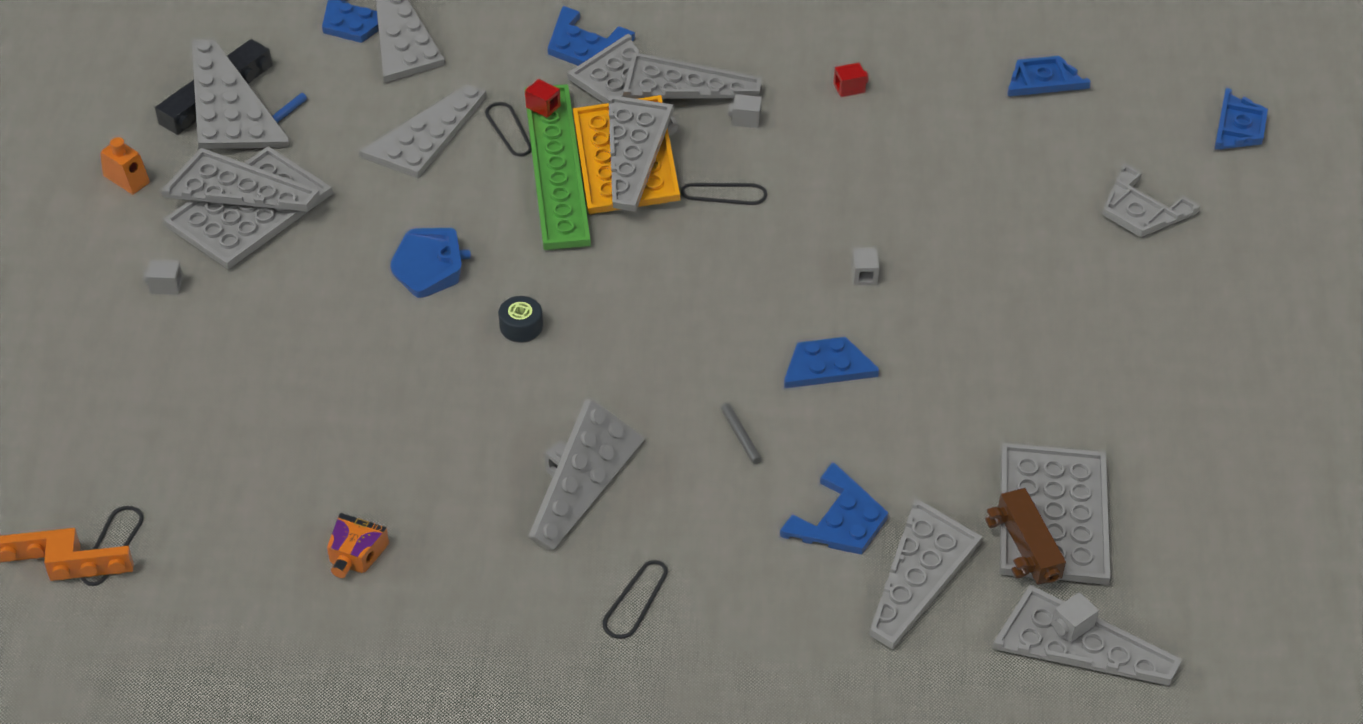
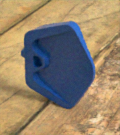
(428, 260)

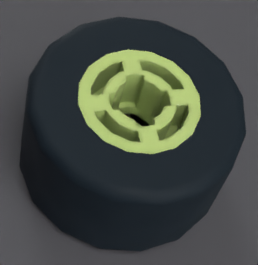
(520, 318)

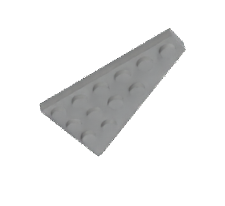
(607, 73)
(227, 106)

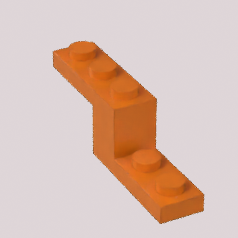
(63, 554)

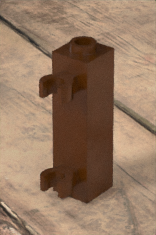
(1031, 536)

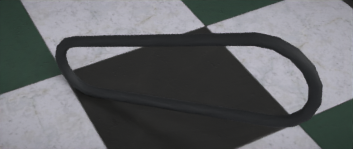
(501, 135)
(725, 200)
(104, 531)
(625, 592)

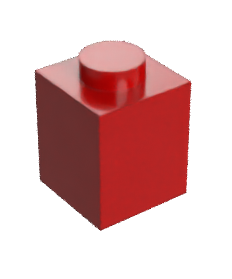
(850, 79)
(542, 98)

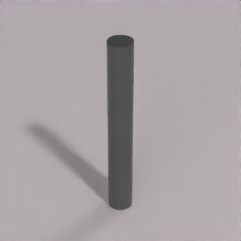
(741, 433)

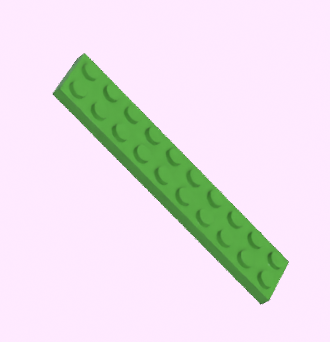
(558, 177)

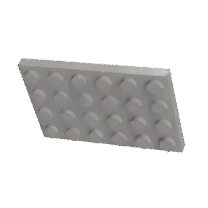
(235, 231)
(1072, 501)

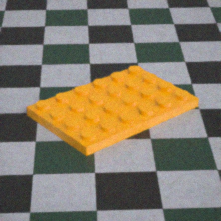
(594, 149)

